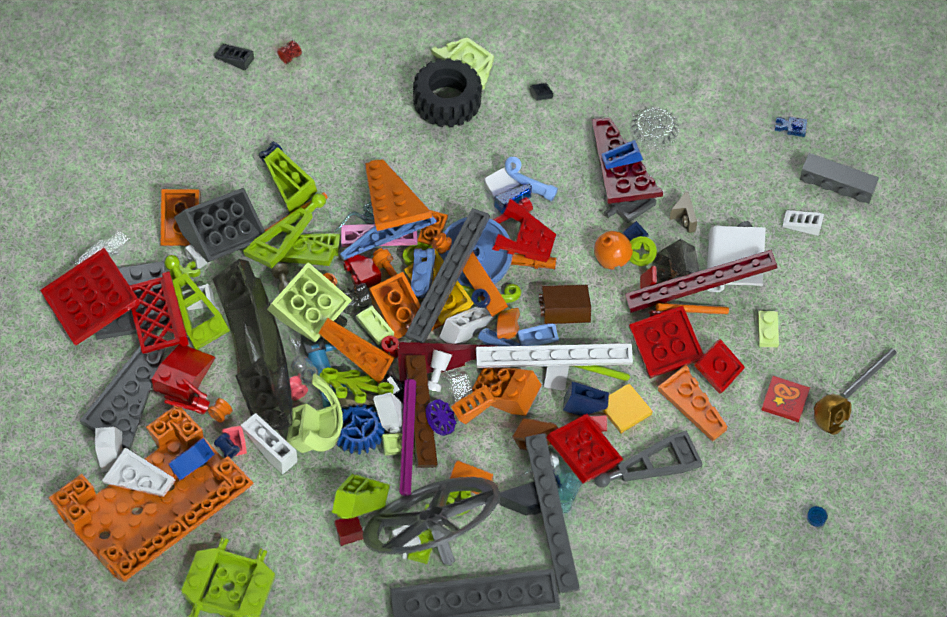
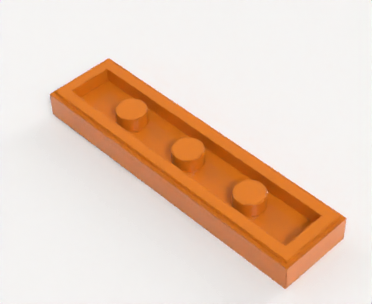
(480, 280)

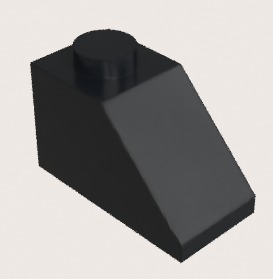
(521, 499)

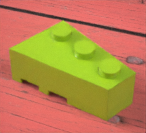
(291, 181)
(359, 496)

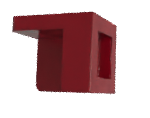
(349, 530)

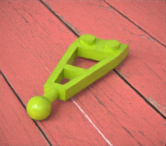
(270, 256)
(208, 330)

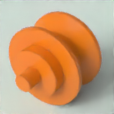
(441, 243)

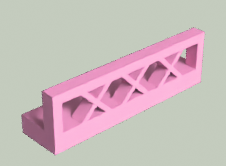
(352, 233)

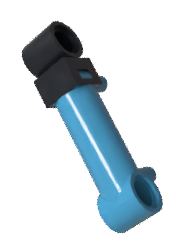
(317, 354)

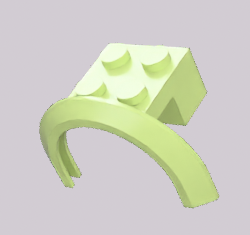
(315, 428)

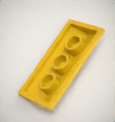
(458, 299)

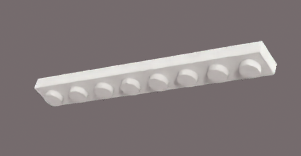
(554, 355)

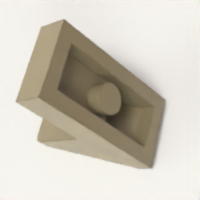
(684, 210)

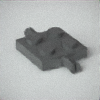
(630, 209)

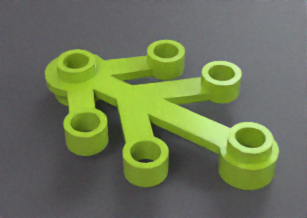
(354, 382)

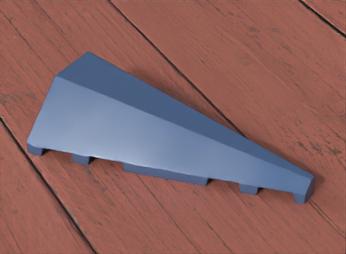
(376, 238)

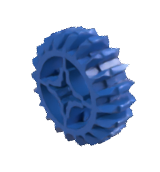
(365, 420)

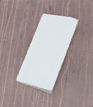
(500, 182)

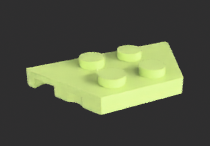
(468, 52)

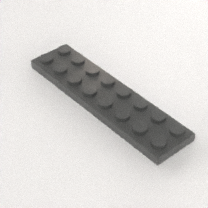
(479, 596)

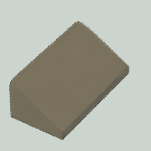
(349, 400)

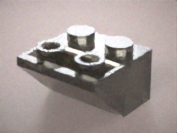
(675, 261)

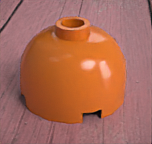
(612, 249)

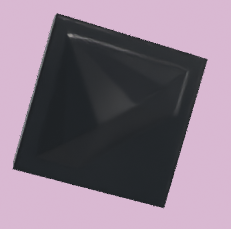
(541, 91)

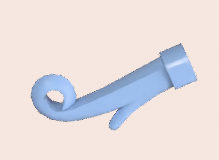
(540, 188)

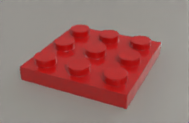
(666, 341)
(584, 448)

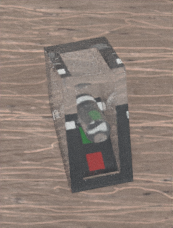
(456, 383)

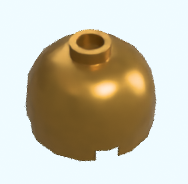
(832, 410)

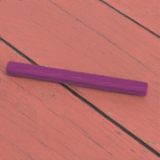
(407, 437)

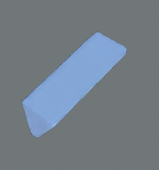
(538, 335)

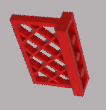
(173, 313)

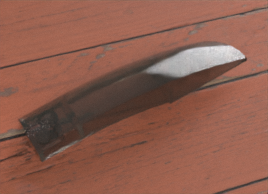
(257, 345)

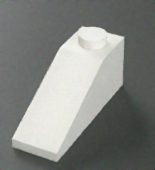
(465, 325)
(270, 443)

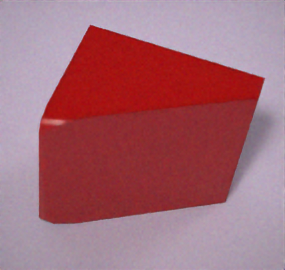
(648, 278)

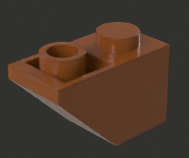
(530, 428)

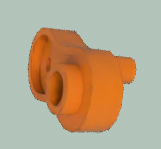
(383, 258)

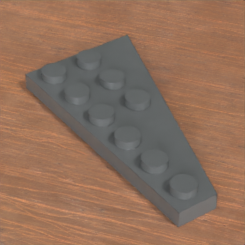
(126, 395)

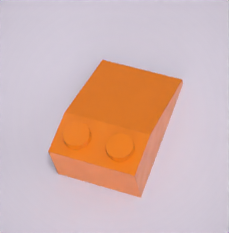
(172, 203)
(395, 302)

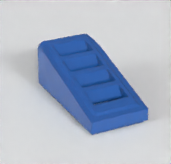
(628, 154)

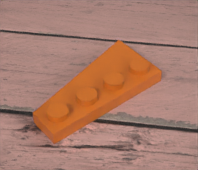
(362, 353)
(689, 399)

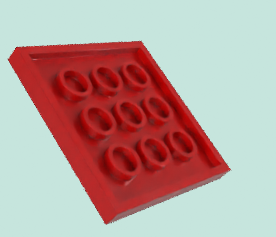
(90, 296)

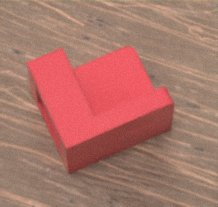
(237, 437)

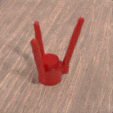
(198, 404)

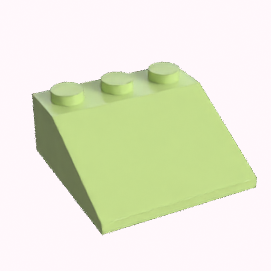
(309, 302)

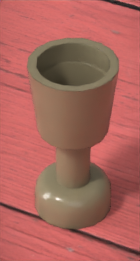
(280, 272)

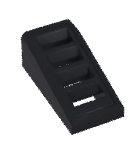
(243, 64)

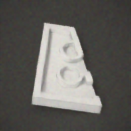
(137, 474)

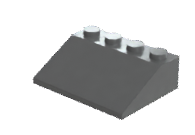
(221, 225)

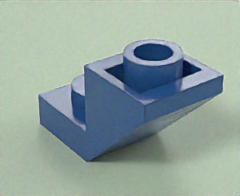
(191, 459)

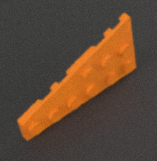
(391, 198)

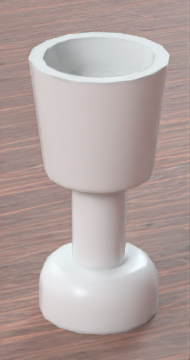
(439, 362)

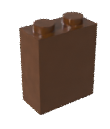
(565, 304)

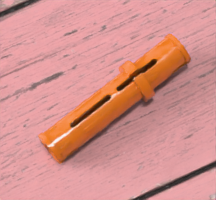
(518, 259)

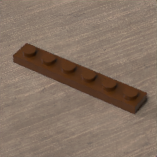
(423, 434)

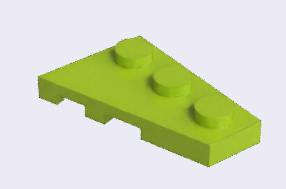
(309, 251)

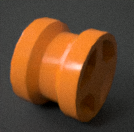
(220, 410)

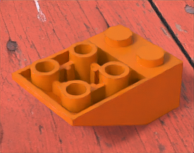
(510, 387)

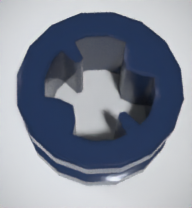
(479, 292)

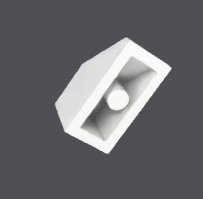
(390, 412)
(108, 446)

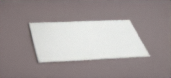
(556, 377)

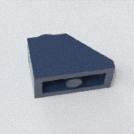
(584, 399)

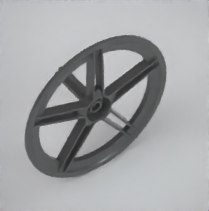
(433, 517)

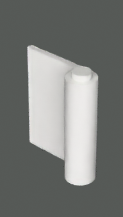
(734, 243)

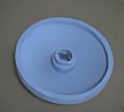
(494, 262)

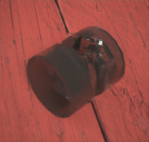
(361, 297)

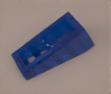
(516, 194)

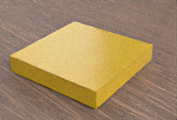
(626, 408)

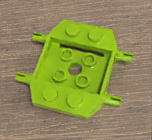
(233, 570)

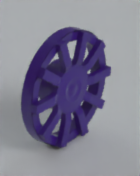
(440, 417)

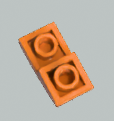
(427, 233)
(507, 323)

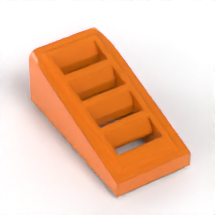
(470, 399)

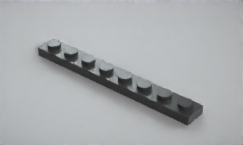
(447, 276)
(552, 514)

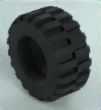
(447, 110)

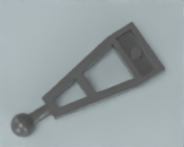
(682, 448)

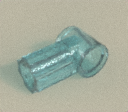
(569, 491)

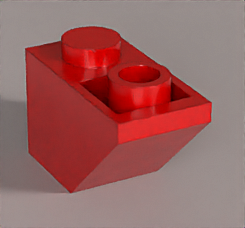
(362, 270)

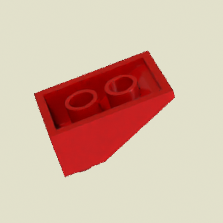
(179, 364)

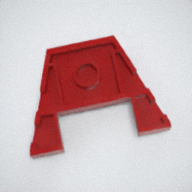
(533, 238)

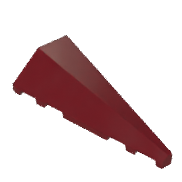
(460, 354)

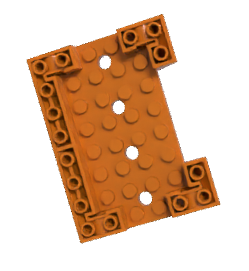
(164, 520)

